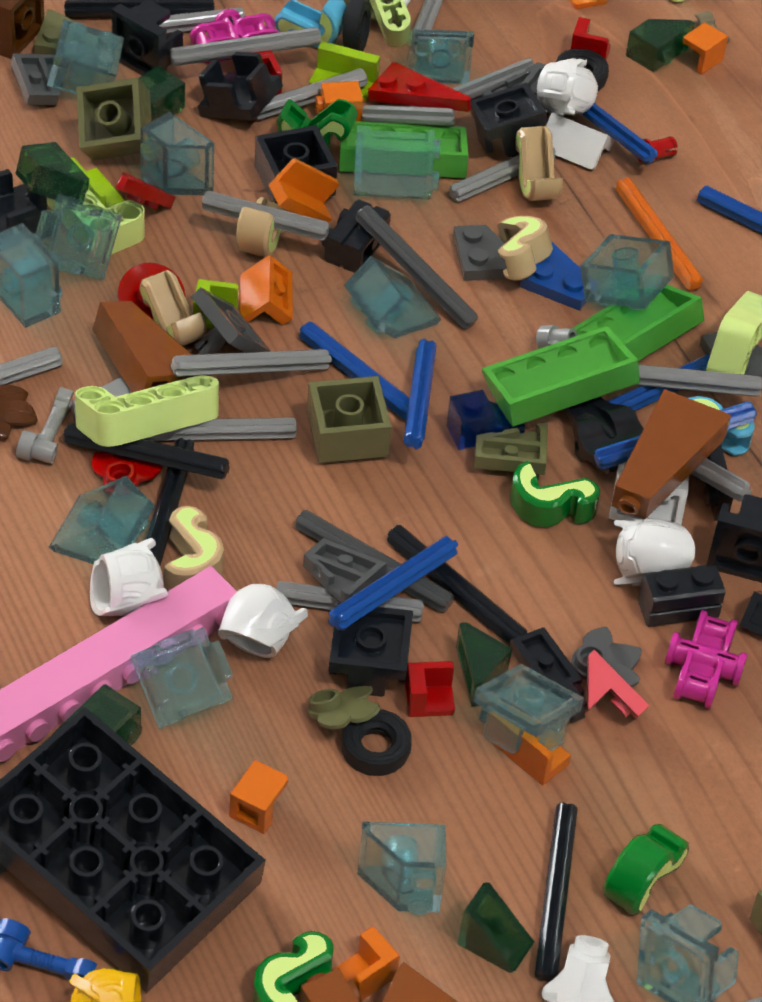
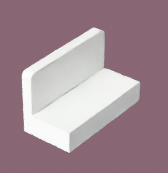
(578, 142)

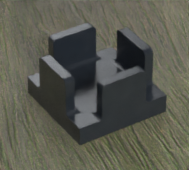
(144, 40)
(240, 93)
(504, 114)
(19, 204)
(738, 540)
(373, 649)

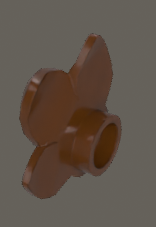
(14, 409)

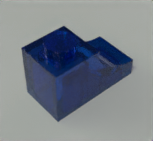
(475, 415)

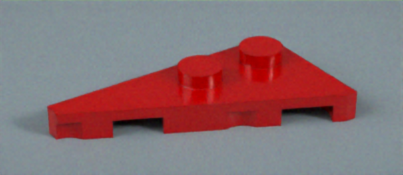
(409, 87)
(144, 192)

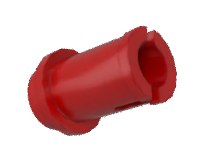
(663, 147)

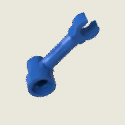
(13, 948)

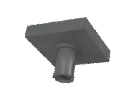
(229, 326)

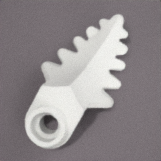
(583, 974)

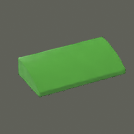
(453, 146)
(650, 328)
(561, 375)

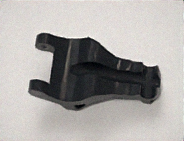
(600, 425)

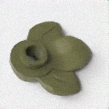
(337, 709)

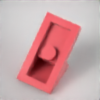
(604, 679)

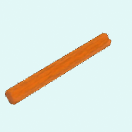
(657, 230)

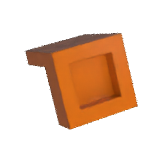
(707, 43)
(255, 794)
(372, 965)

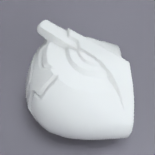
(567, 87)
(651, 547)
(126, 580)
(259, 620)

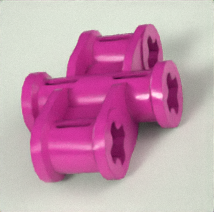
(224, 29)
(705, 659)

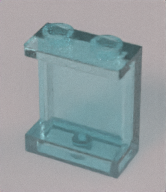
(395, 164)

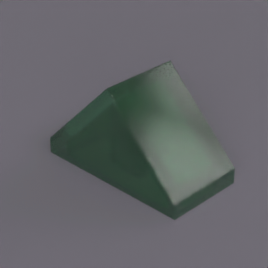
(480, 657)
(493, 930)

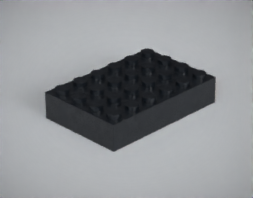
(120, 849)

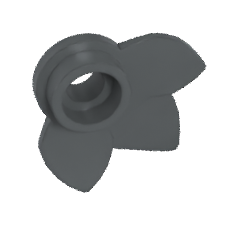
(619, 656)

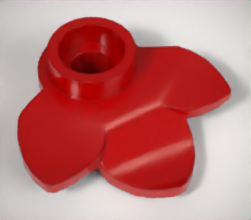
(115, 467)

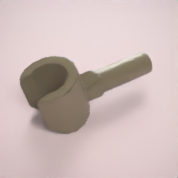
(708, 18)

